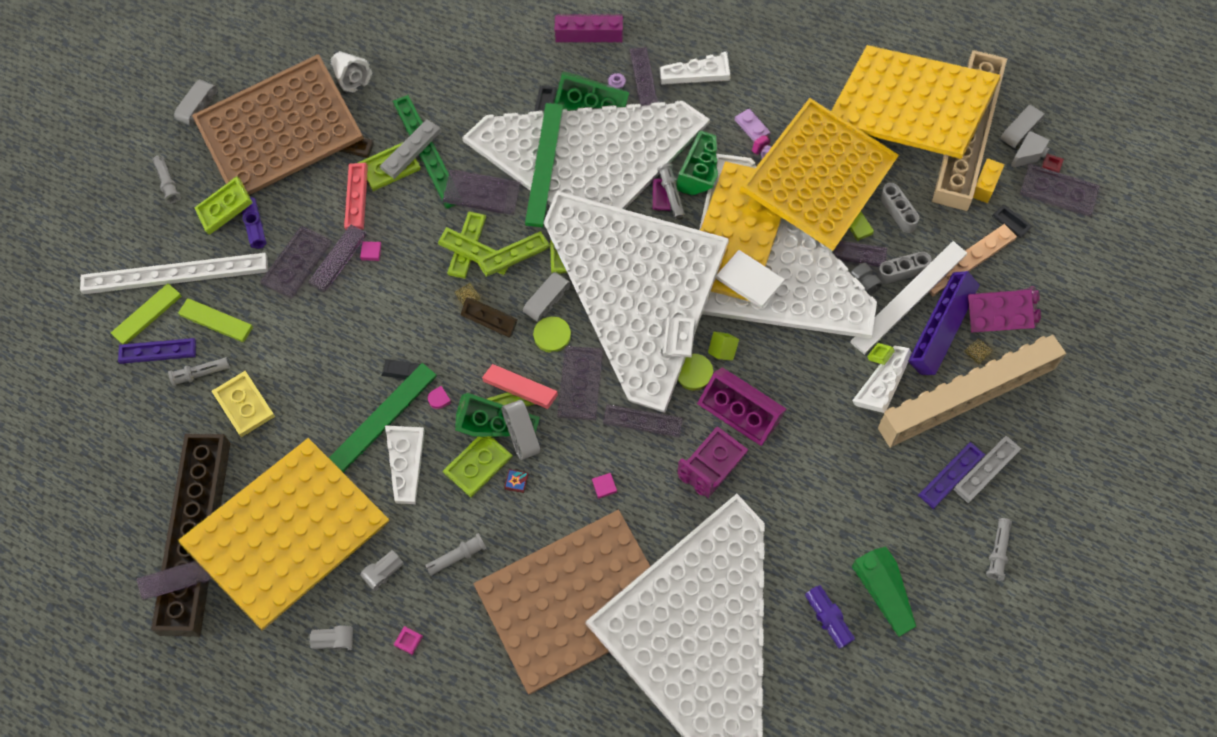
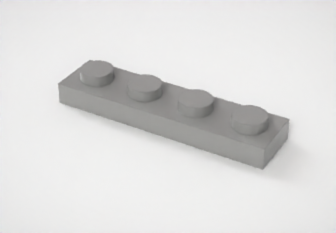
(410, 149)
(987, 469)

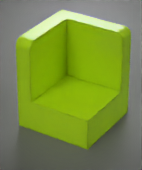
(723, 346)

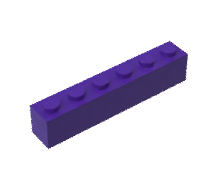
(943, 323)

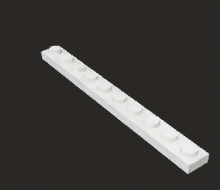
(174, 273)

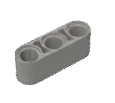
(195, 101)
(1022, 125)
(899, 200)
(909, 262)
(546, 296)
(521, 429)

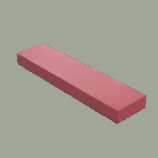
(356, 195)
(520, 386)

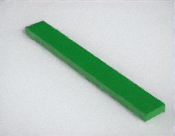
(429, 156)
(544, 165)
(382, 417)

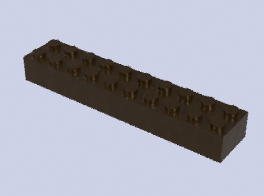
(195, 498)

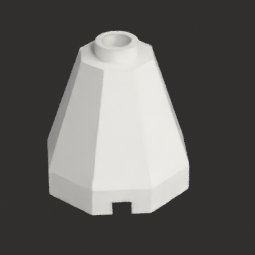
(350, 69)

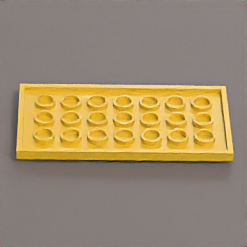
(741, 220)

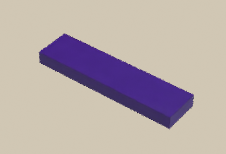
(157, 351)
(951, 475)

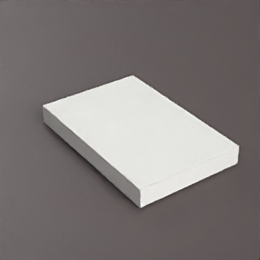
(750, 279)

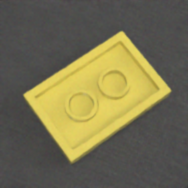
(243, 404)

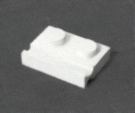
(679, 337)

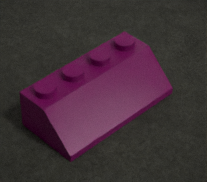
(589, 28)
(741, 406)

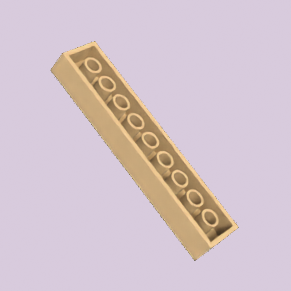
(959, 176)
(971, 390)

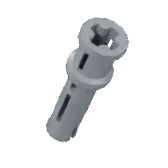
(669, 182)
(167, 185)
(189, 376)
(464, 550)
(998, 557)

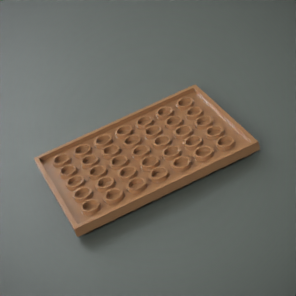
(278, 126)
(550, 594)

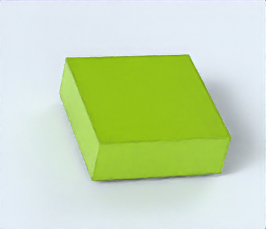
(881, 353)

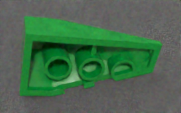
(581, 92)
(700, 166)
(483, 417)
(884, 583)

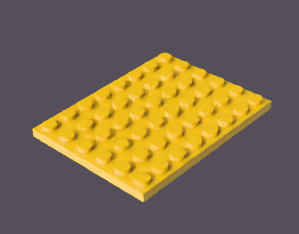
(916, 100)
(819, 173)
(284, 533)

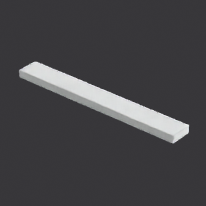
(911, 295)

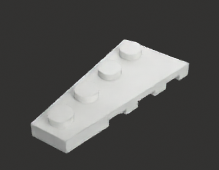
(697, 71)
(882, 384)
(405, 455)

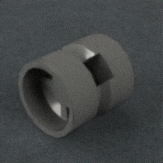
(865, 276)

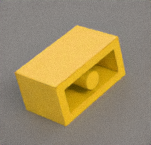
(987, 180)

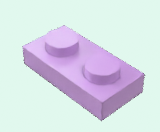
(751, 125)

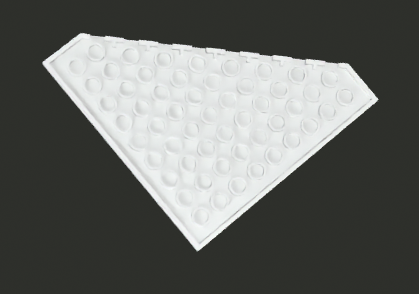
(599, 152)
(631, 279)
(816, 288)
(695, 627)

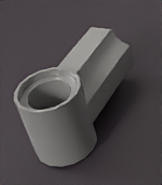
(378, 573)
(334, 638)

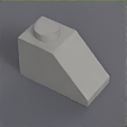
(1031, 150)

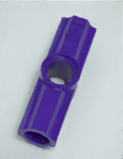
(254, 225)
(830, 616)

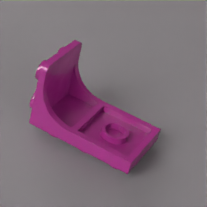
(1004, 310)
(711, 462)

